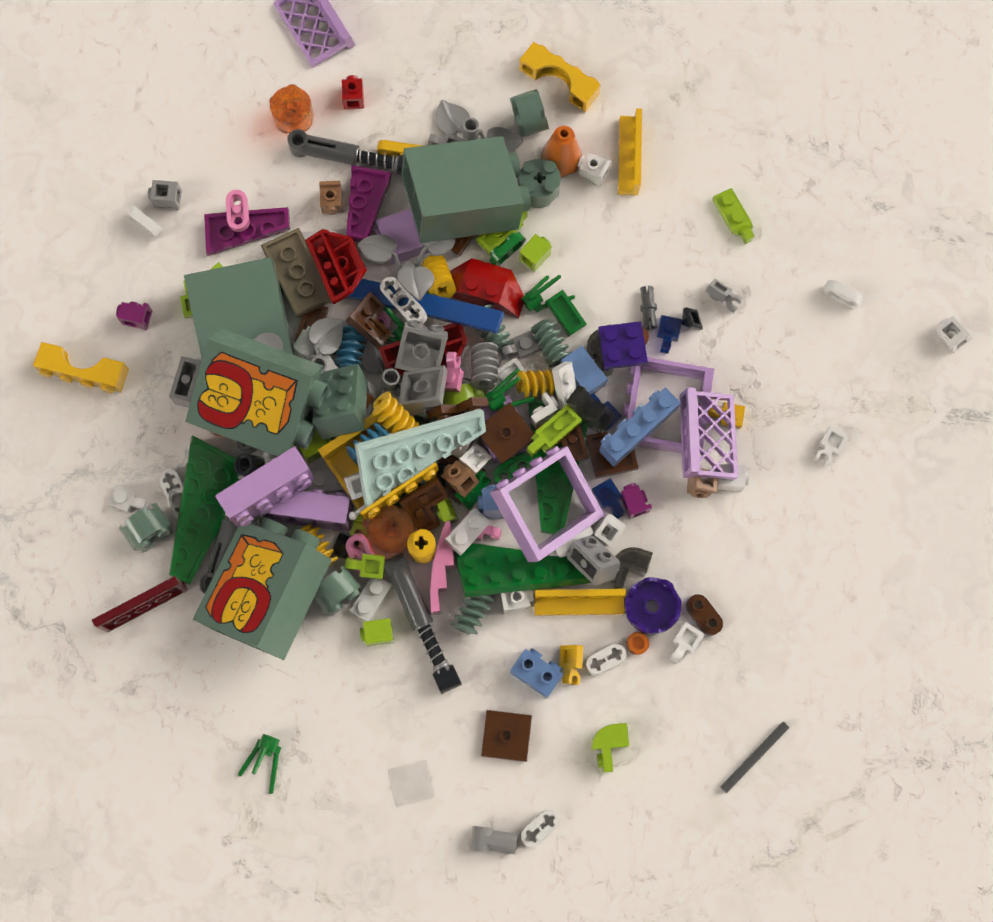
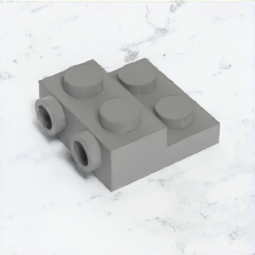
(420, 346)
(422, 389)

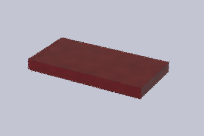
(140, 604)

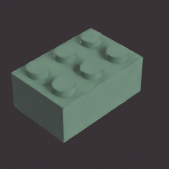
(344, 402)

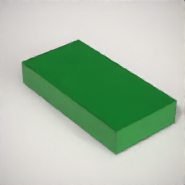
(565, 313)

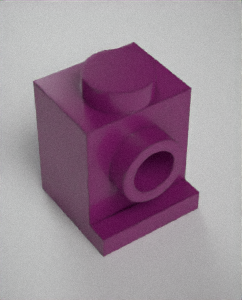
(134, 314)
(634, 501)

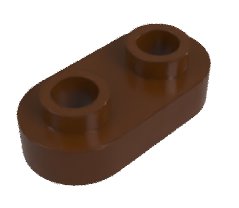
(703, 615)

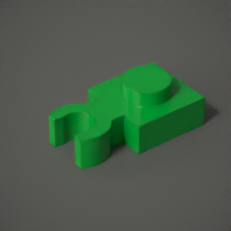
(472, 497)

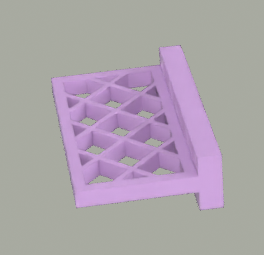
(330, 17)
(690, 434)

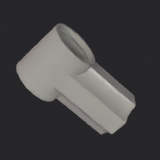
(488, 840)

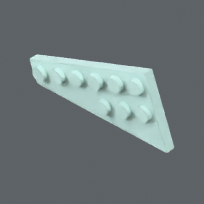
(402, 455)

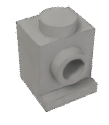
(160, 189)

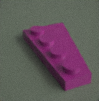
(365, 200)
(262, 224)

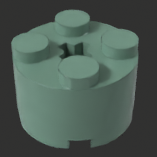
(529, 113)
(541, 172)
(146, 527)
(336, 590)

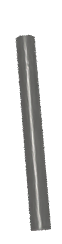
(754, 757)

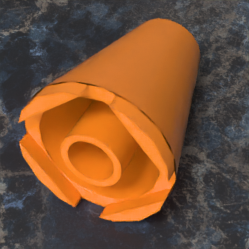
(563, 150)

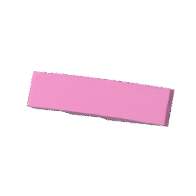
(442, 561)

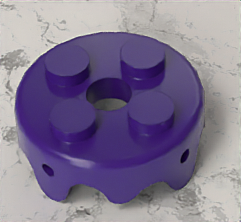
(663, 594)

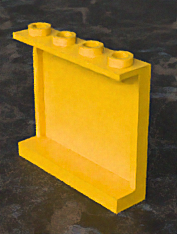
(342, 465)

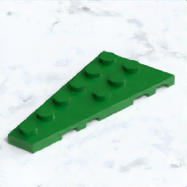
(552, 486)
(200, 512)
(504, 570)

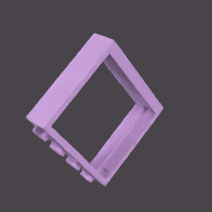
(674, 368)
(514, 520)

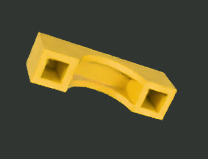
(540, 62)
(106, 374)

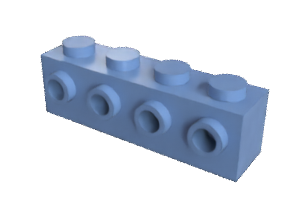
(639, 427)

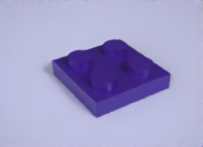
(622, 345)

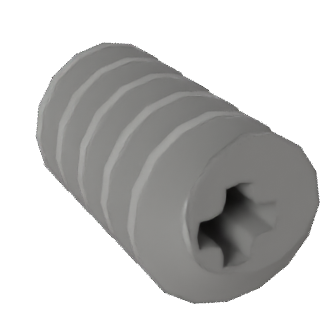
(484, 365)

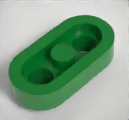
(511, 245)
(511, 466)

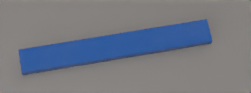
(438, 307)

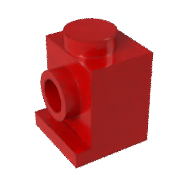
(352, 93)

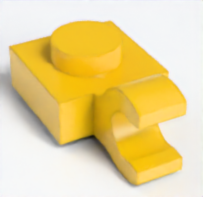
(739, 414)
(571, 660)

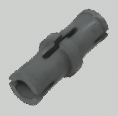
(648, 307)

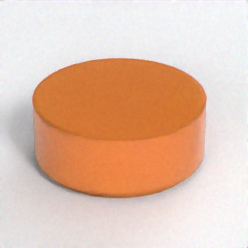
(637, 643)

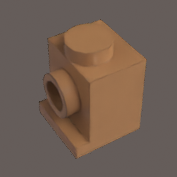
(331, 197)
(456, 475)
(700, 487)

